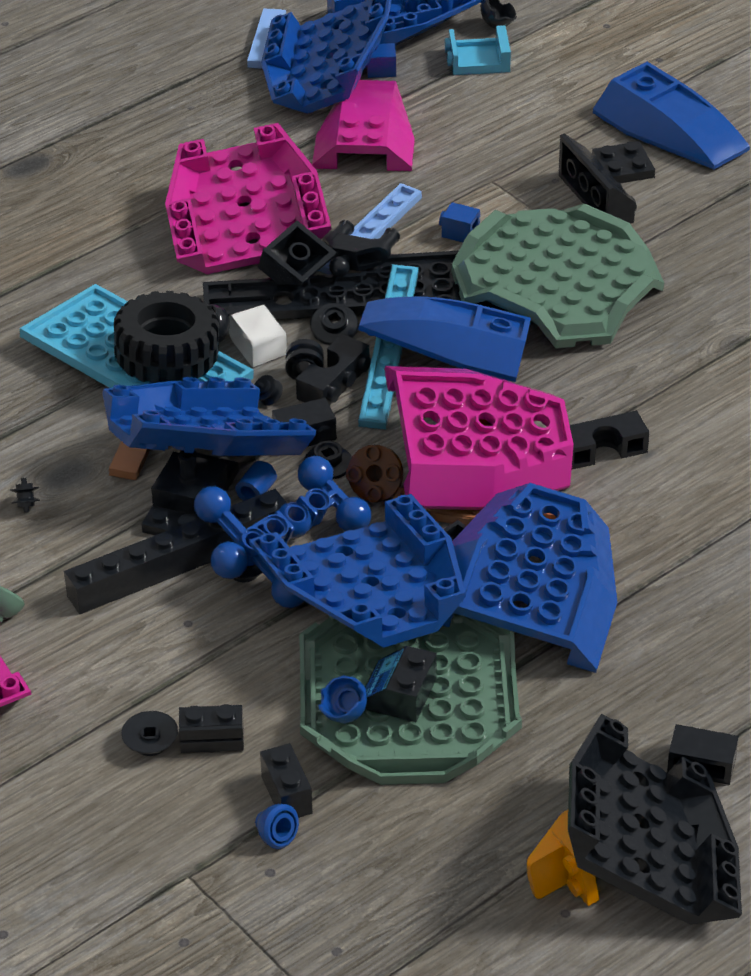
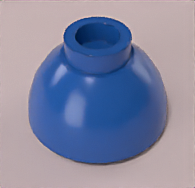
(277, 825)

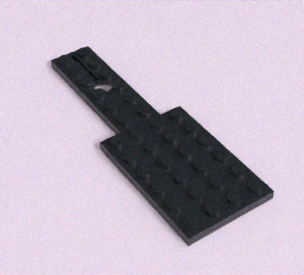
(350, 290)

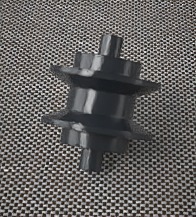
(269, 389)
(25, 495)

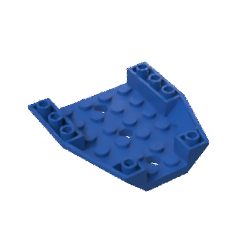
(322, 58)
(202, 416)
(404, 560)
(567, 594)

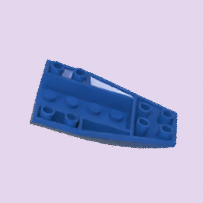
(669, 116)
(451, 332)

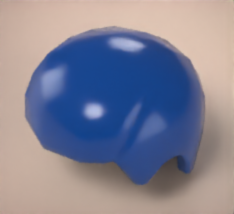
(343, 699)

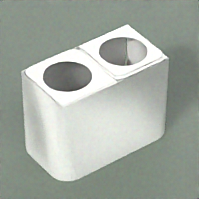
(257, 335)

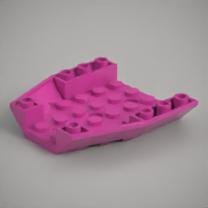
(205, 197)
(461, 459)

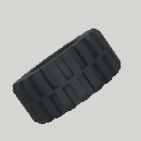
(166, 337)

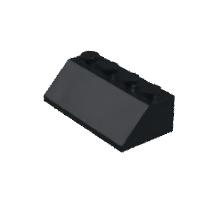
(592, 181)

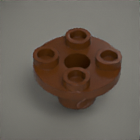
(375, 473)

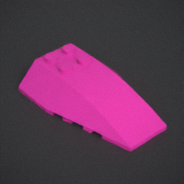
(367, 124)

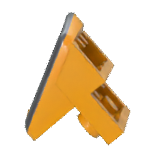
(554, 865)

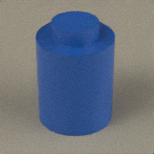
(256, 480)

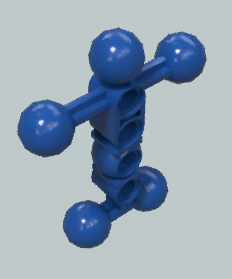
(289, 521)

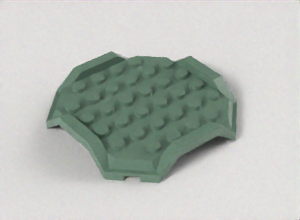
(561, 268)
(460, 725)

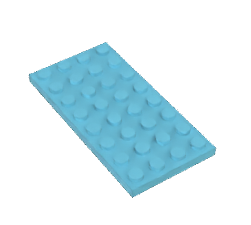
(83, 337)

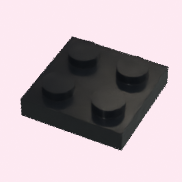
(625, 161)

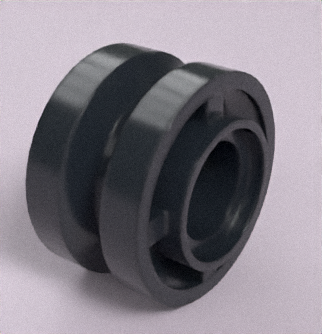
(301, 355)

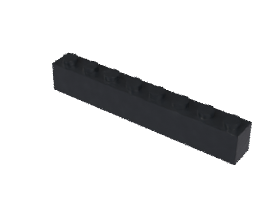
(158, 556)

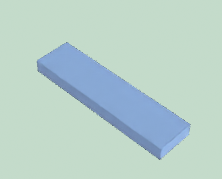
(258, 45)

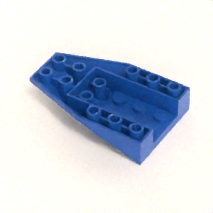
(411, 17)

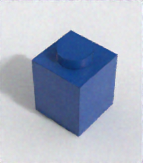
(382, 62)
(458, 221)

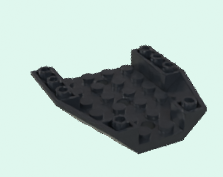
(652, 828)

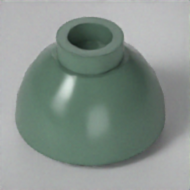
(9, 604)

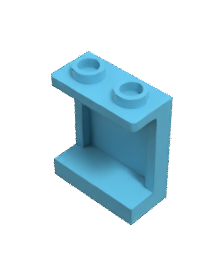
(479, 55)

